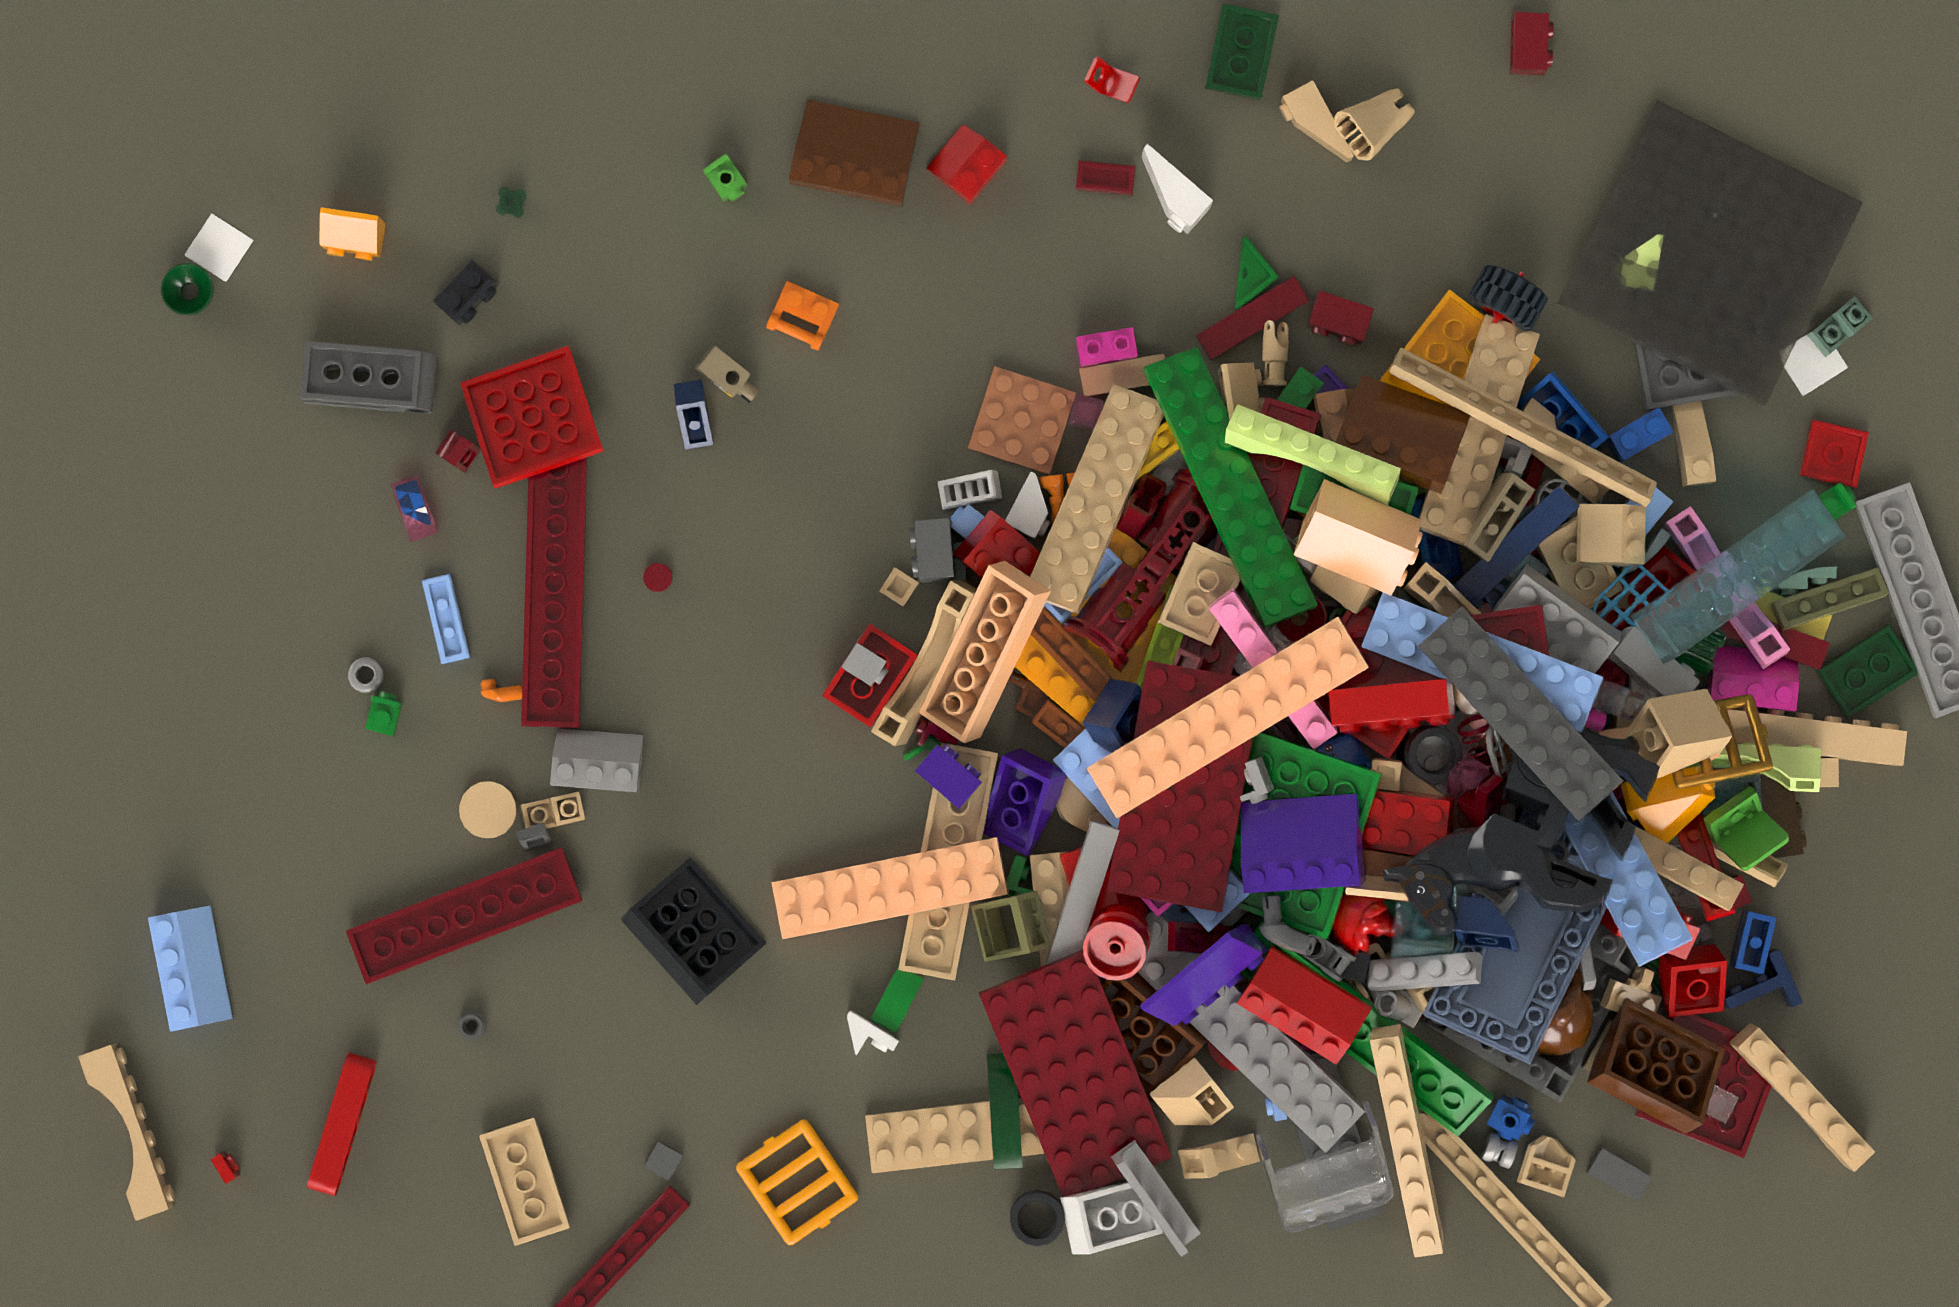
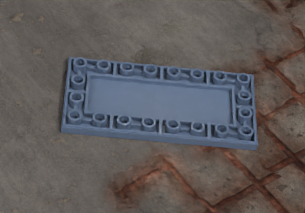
(1523, 987)

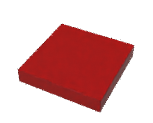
(1833, 453)

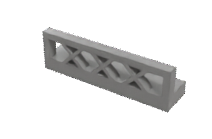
(1156, 1196)

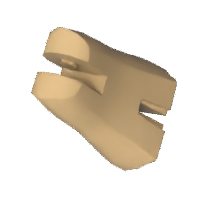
(1376, 120)

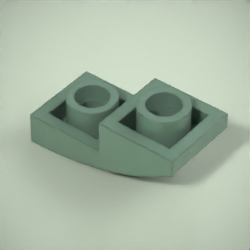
(1840, 326)
(1799, 580)

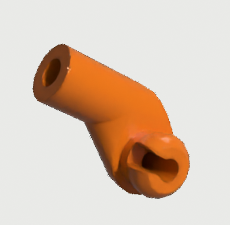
(500, 694)

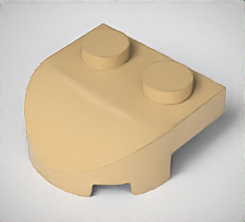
(1076, 808)

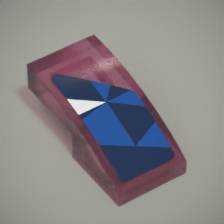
(414, 508)

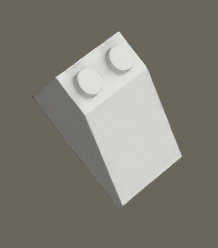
(1179, 197)
(1106, 1218)

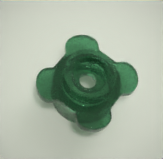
(507, 195)

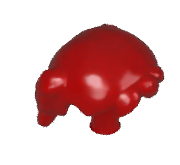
(1359, 921)

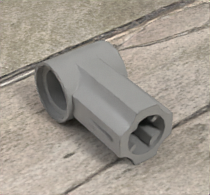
(1384, 1000)

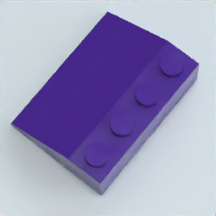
(1301, 843)
(1206, 976)

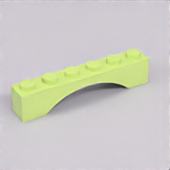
(1269, 436)
(1792, 766)

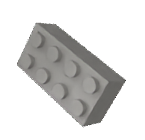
(1572, 629)

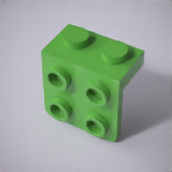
(1745, 830)

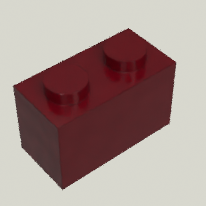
(1530, 43)
(1340, 318)

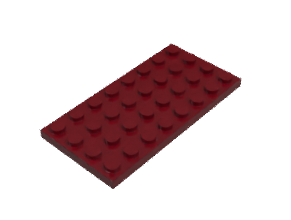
(1184, 837)
(1073, 1072)

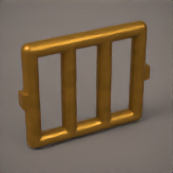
(1737, 769)

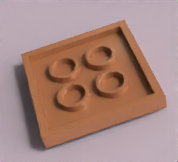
(1022, 420)

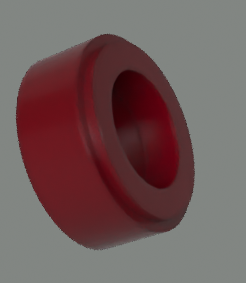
(658, 577)

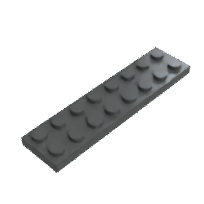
(1520, 713)

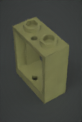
(1028, 923)

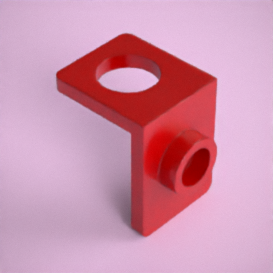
(1112, 81)

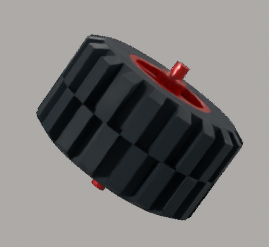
(1508, 297)

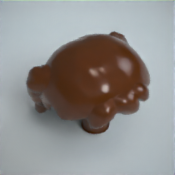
(1571, 1021)

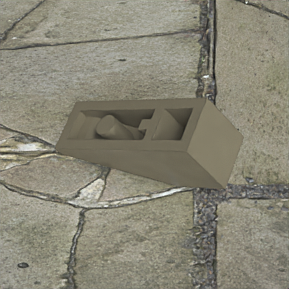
(1497, 514)

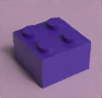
(949, 776)

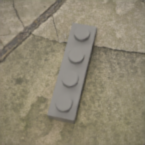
(1425, 971)

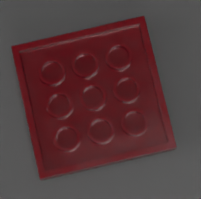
(1734, 1077)

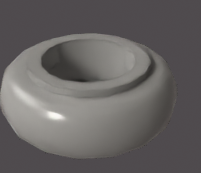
(353, 674)

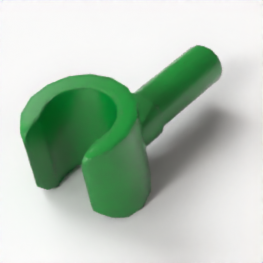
(930, 744)

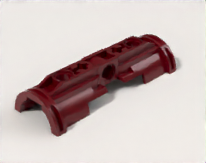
(1099, 617)

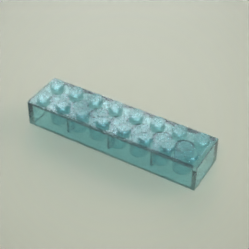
(1737, 576)

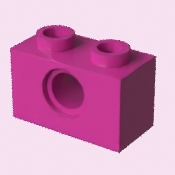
(1106, 347)

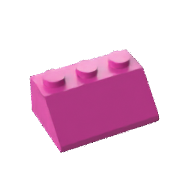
(1739, 674)

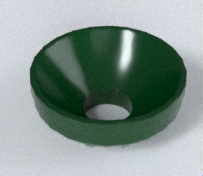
(173, 284)

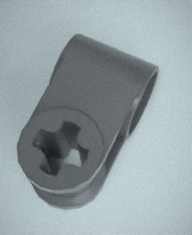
(1329, 955)

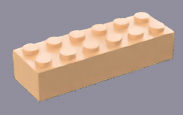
(984, 651)

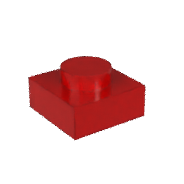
(226, 1166)

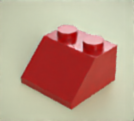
(967, 164)
(1694, 983)

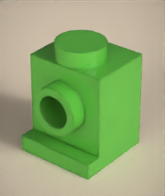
(716, 170)

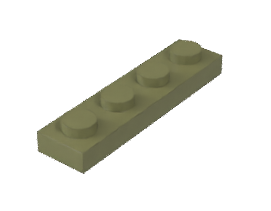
(1829, 599)

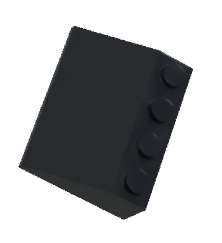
(693, 931)

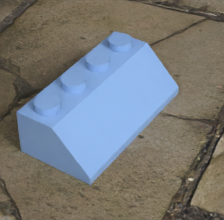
(190, 968)

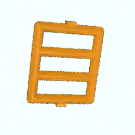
(760, 1189)

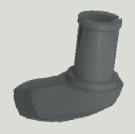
(1282, 934)

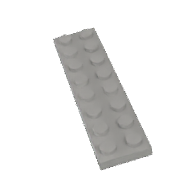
(1916, 591)

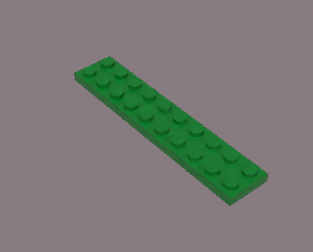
(1230, 488)
(1438, 1084)

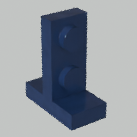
(1766, 983)

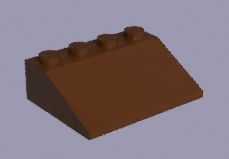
(854, 153)
(1404, 431)
(1153, 1044)
(1657, 1067)

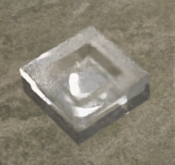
(1721, 1104)

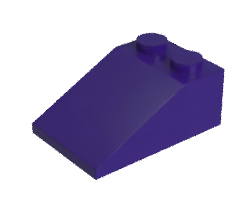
(1022, 799)

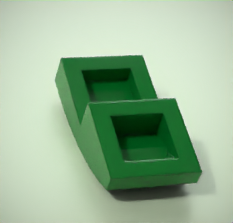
(896, 1000)

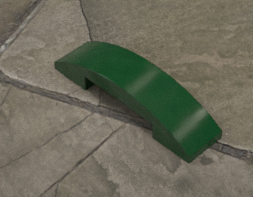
(1004, 1114)

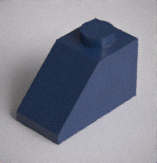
(693, 414)

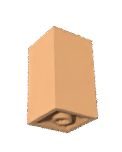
(1359, 537)

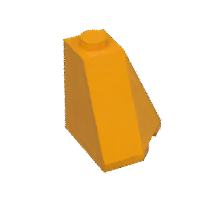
(1667, 806)

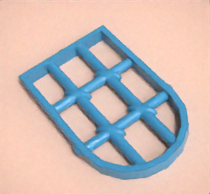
(1628, 587)

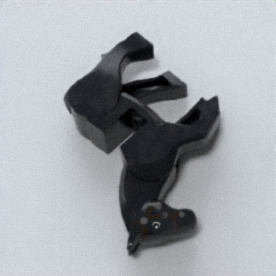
(1513, 856)

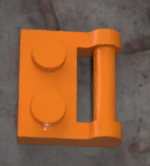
(807, 307)

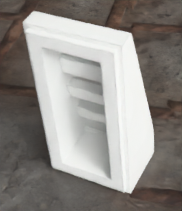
(993, 483)

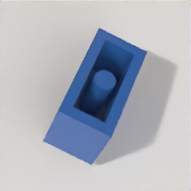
(1639, 435)
(1752, 942)

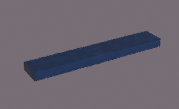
(1517, 545)

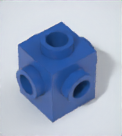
(1502, 1121)

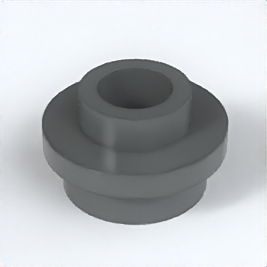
(465, 1032)

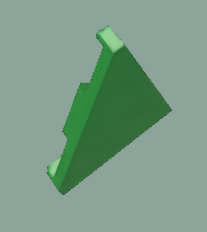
(1253, 274)

